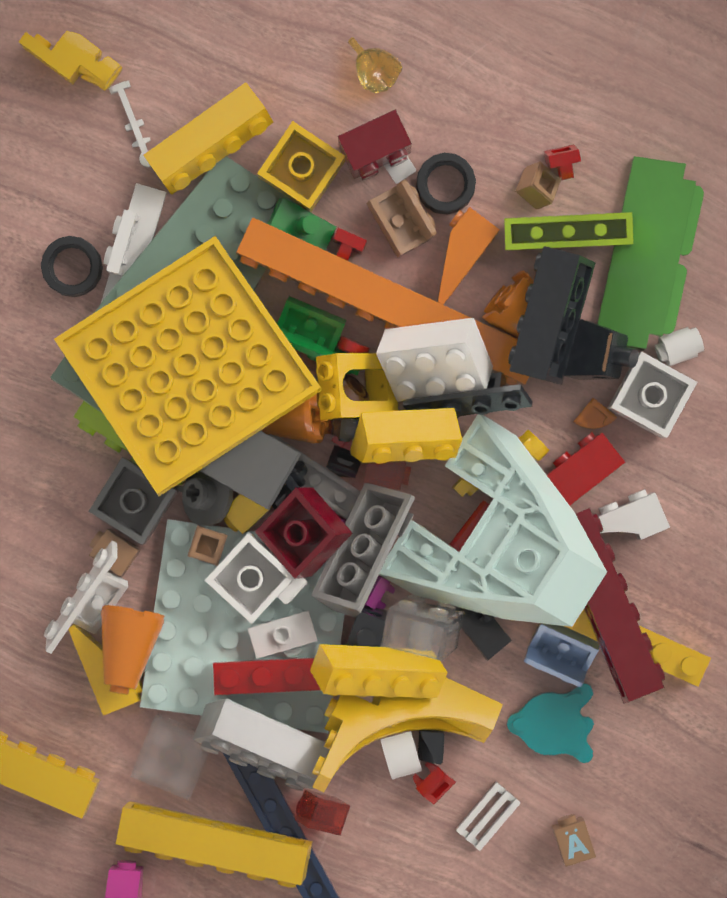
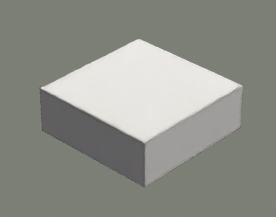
(292, 590)

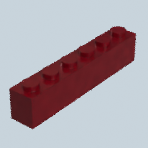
(617, 626)

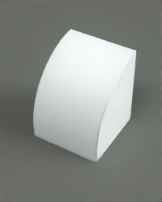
(401, 755)

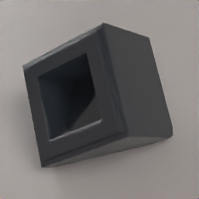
(431, 746)

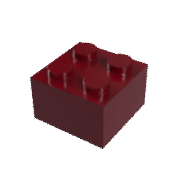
(375, 145)
(303, 532)

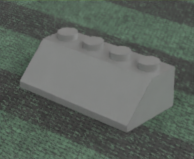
(357, 563)

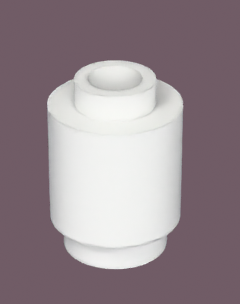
(679, 346)

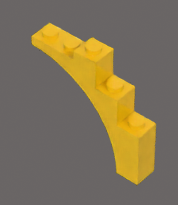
(360, 722)

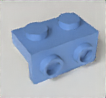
(561, 653)

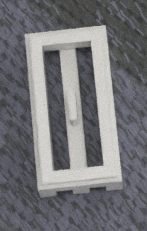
(479, 844)

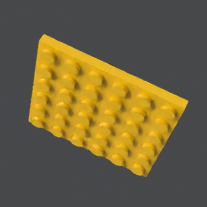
(187, 365)

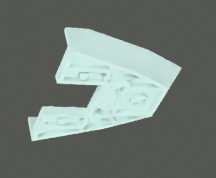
(524, 554)

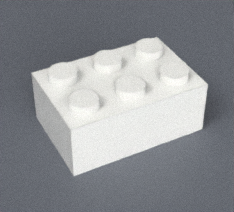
(434, 359)

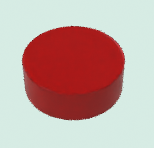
(351, 346)

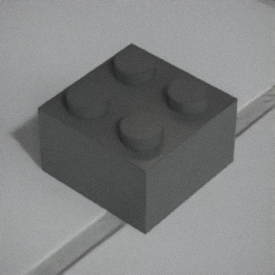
(131, 502)

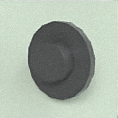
(205, 499)

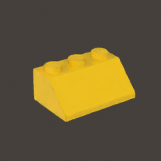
(406, 435)

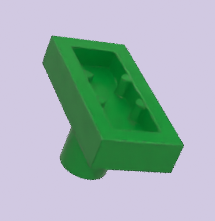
(301, 223)

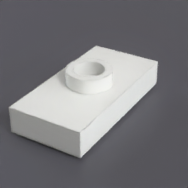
(282, 634)

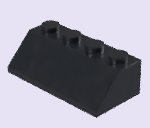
(551, 315)

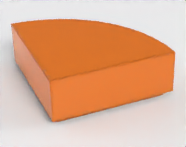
(594, 416)

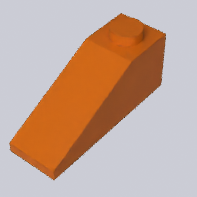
(465, 245)

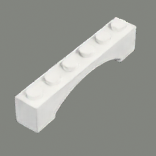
(639, 516)

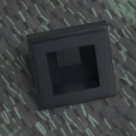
(343, 463)

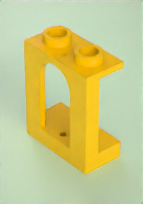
(332, 398)

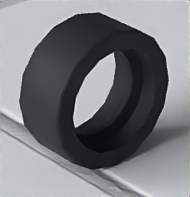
(450, 160)
(48, 263)

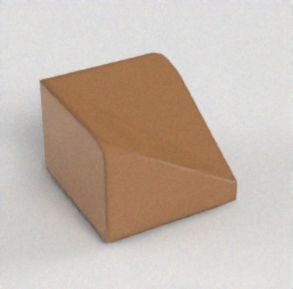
(538, 185)
(207, 545)

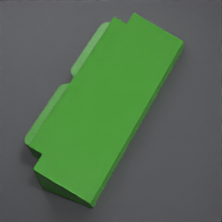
(645, 276)

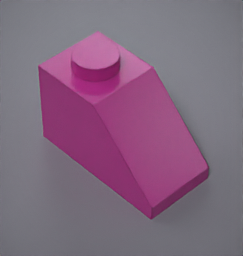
(125, 880)

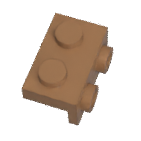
(402, 218)

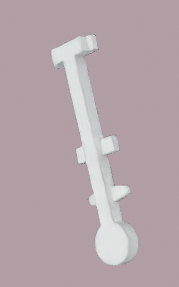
(133, 125)

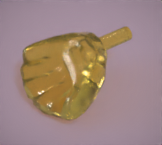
(375, 67)

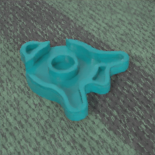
(554, 724)

